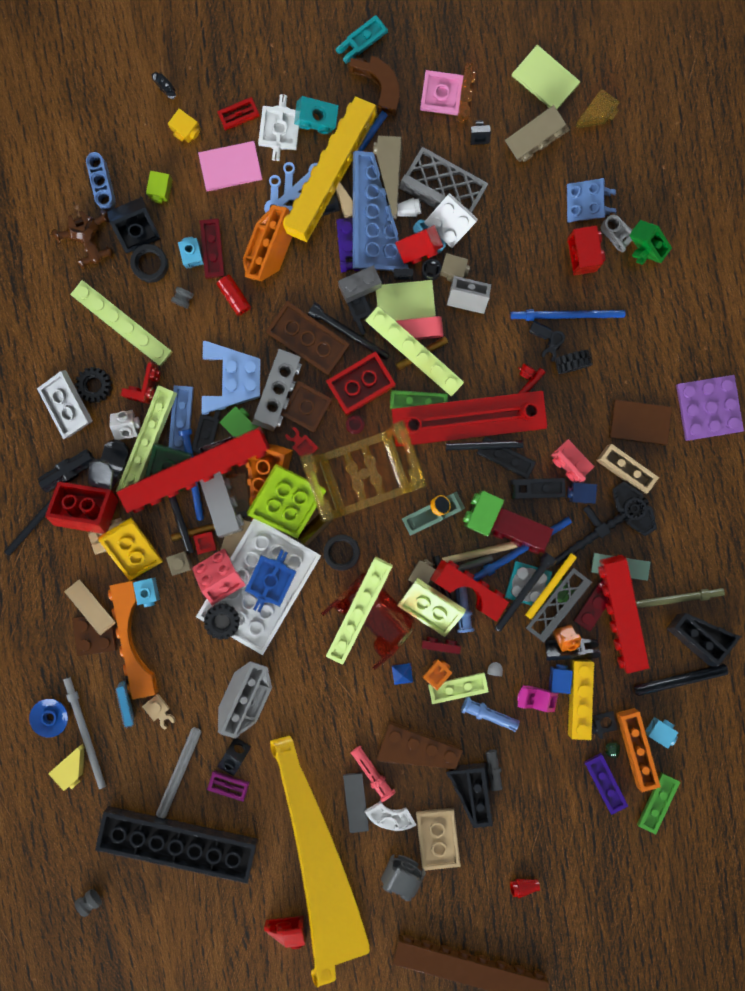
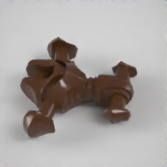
(83, 231)

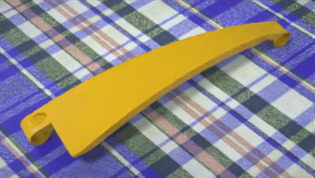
(331, 907)

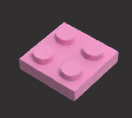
(441, 92)

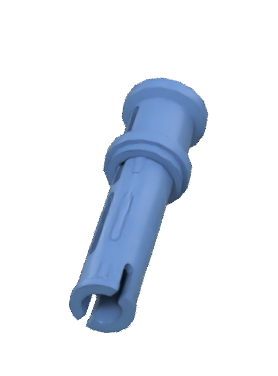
(464, 623)
(482, 711)

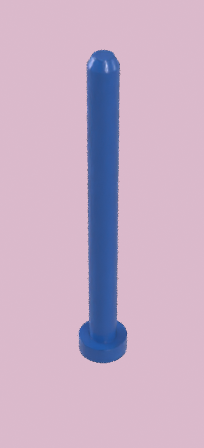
(195, 490)

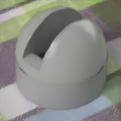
(495, 669)

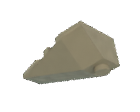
(389, 160)

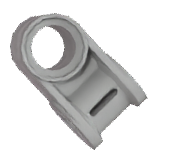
(618, 234)

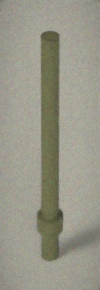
(703, 594)

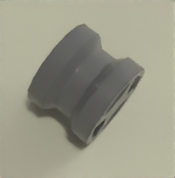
(182, 297)

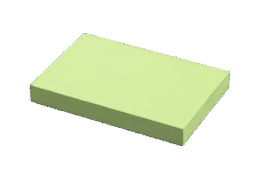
(545, 78)
(407, 300)
(431, 607)

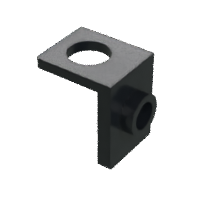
(597, 729)
(232, 760)

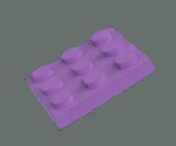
(709, 407)

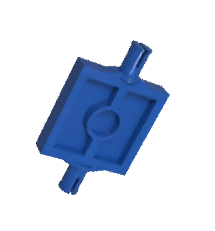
(270, 581)

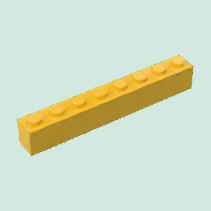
(330, 169)

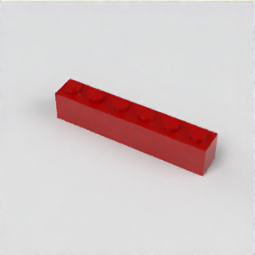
(624, 614)

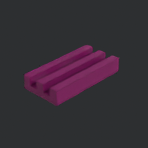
(231, 779)

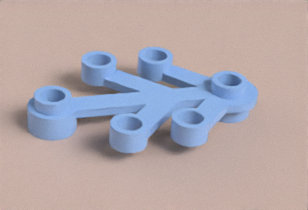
(290, 192)

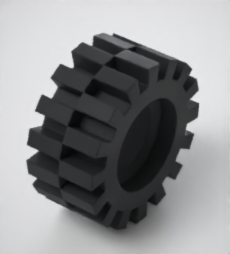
(573, 361)
(97, 396)
(219, 633)

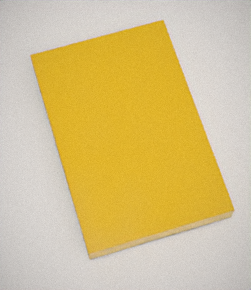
(130, 549)

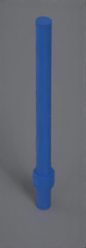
(530, 314)
(489, 569)

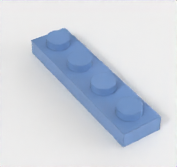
(180, 415)

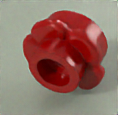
(527, 371)

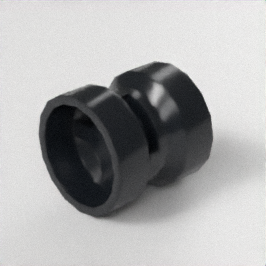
(431, 266)

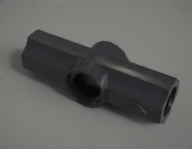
(66, 470)

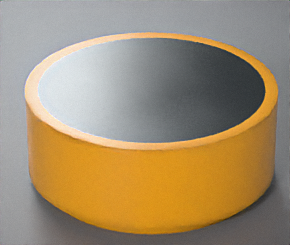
(440, 505)

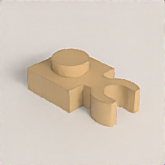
(156, 709)

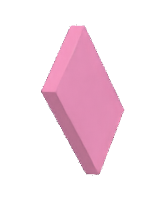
(230, 166)

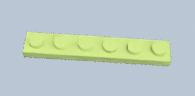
(121, 323)
(414, 350)
(148, 436)
(359, 610)

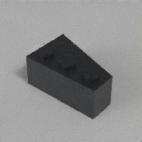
(703, 639)
(473, 789)

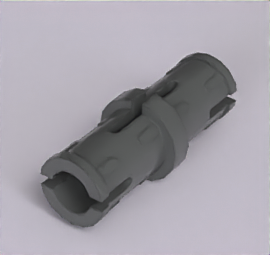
(493, 770)

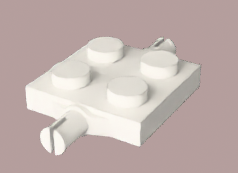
(278, 128)

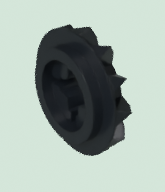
(164, 85)

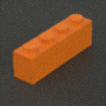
(638, 750)

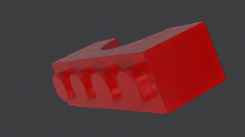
(451, 578)

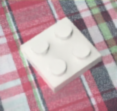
(451, 220)

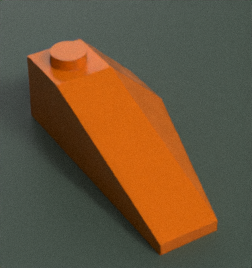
(260, 468)

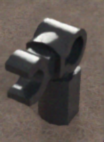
(555, 338)

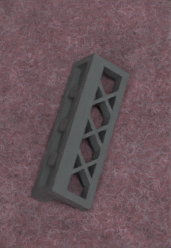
(564, 609)

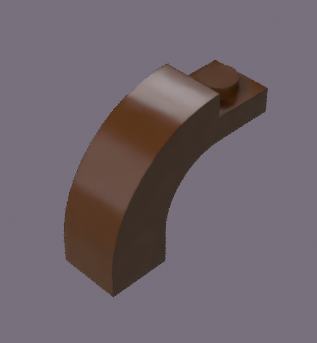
(384, 77)

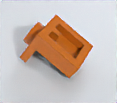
(567, 638)
(437, 674)

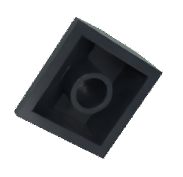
(133, 225)

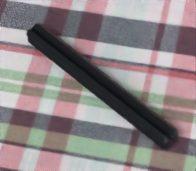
(680, 680)

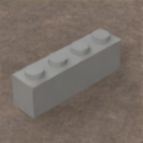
(222, 505)

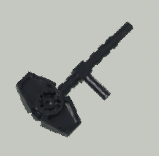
(632, 509)

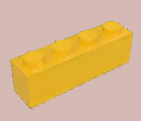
(581, 699)

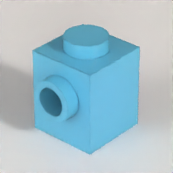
(190, 252)
(146, 592)
(662, 732)

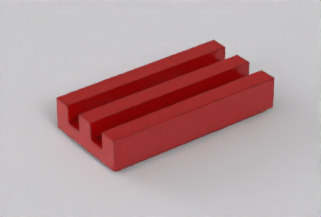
(241, 120)

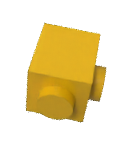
(184, 126)

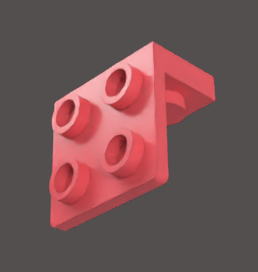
(572, 462)
(217, 577)

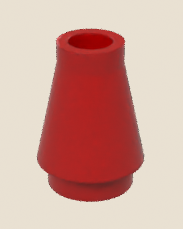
(523, 887)

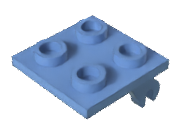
(586, 200)

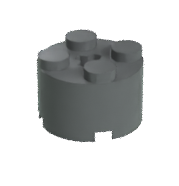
(402, 877)

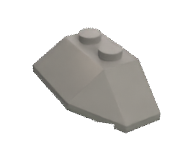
(243, 699)

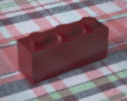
(521, 531)

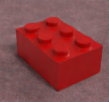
(361, 383)
(82, 507)

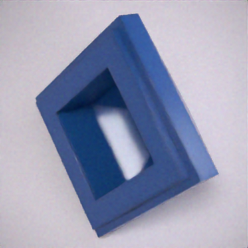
(402, 673)

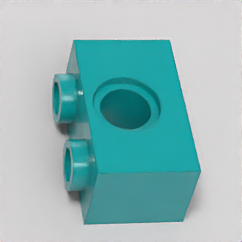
(326, 112)

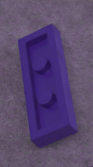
(606, 784)

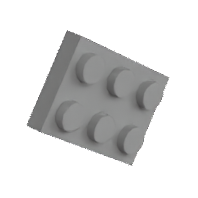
(64, 404)

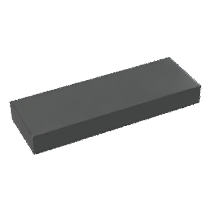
(355, 802)

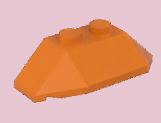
(267, 245)

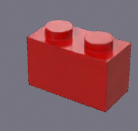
(419, 244)

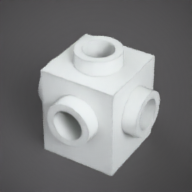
(124, 425)

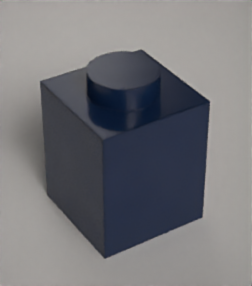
(582, 493)

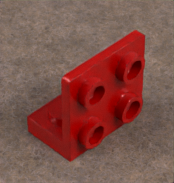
(146, 394)

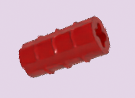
(233, 295)

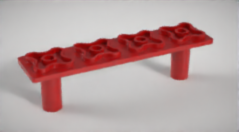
(472, 417)

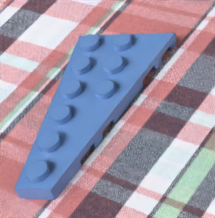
(372, 219)

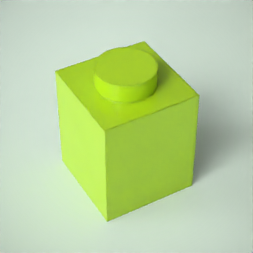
(159, 186)

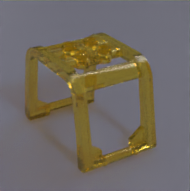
(311, 460)

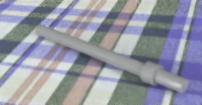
(72, 697)

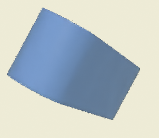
(95, 175)

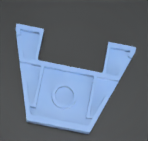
(239, 378)

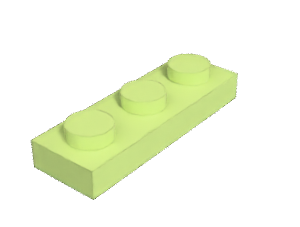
(459, 688)

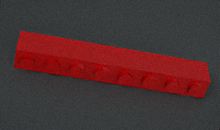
(194, 469)

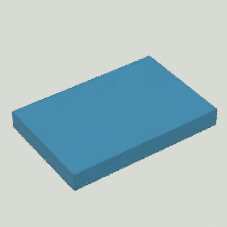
(125, 703)

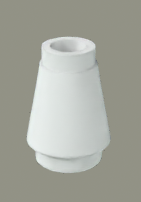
(409, 208)

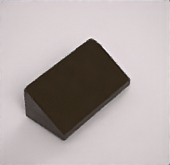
(313, 529)

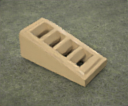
(345, 201)

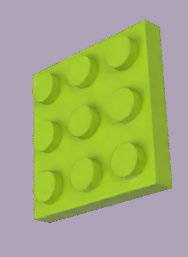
(284, 501)

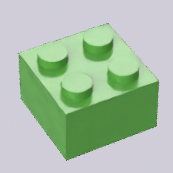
(483, 512)

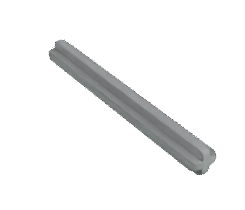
(178, 773)

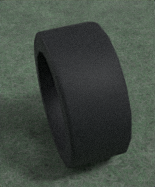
(147, 248)
(327, 552)

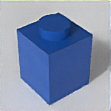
(560, 679)

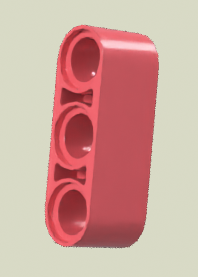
(423, 327)

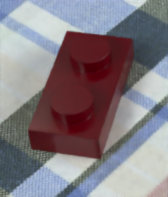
(449, 646)

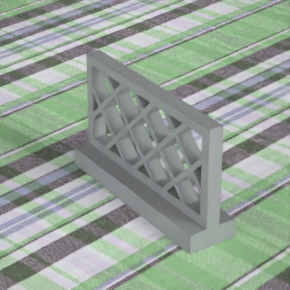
(432, 196)

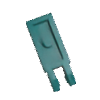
(363, 38)

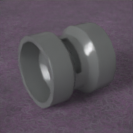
(88, 902)

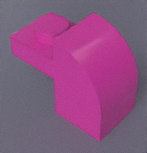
(537, 698)

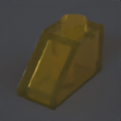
(599, 111)

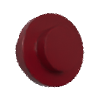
(355, 424)

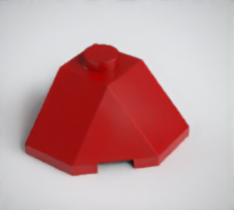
(287, 931)

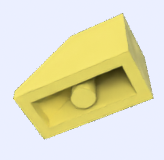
(70, 769)

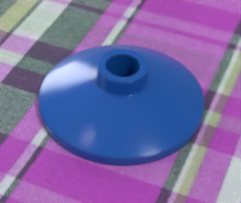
(42, 724)

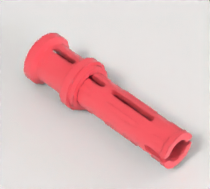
(377, 781)

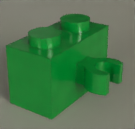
(650, 243)

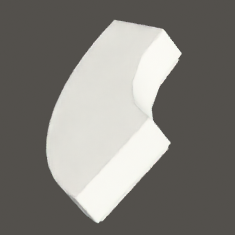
(390, 819)

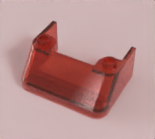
(385, 619)

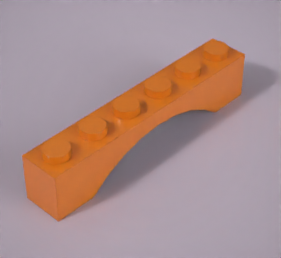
(141, 679)

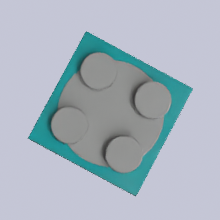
(520, 576)

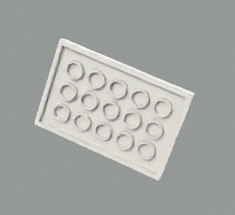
(258, 628)

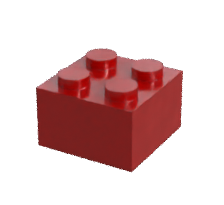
(585, 250)

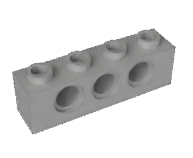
(289, 363)

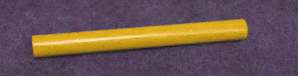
(551, 585)

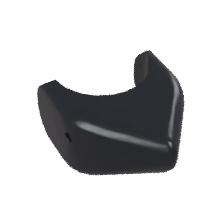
(109, 469)

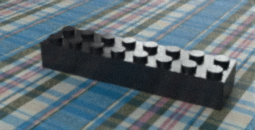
(176, 844)

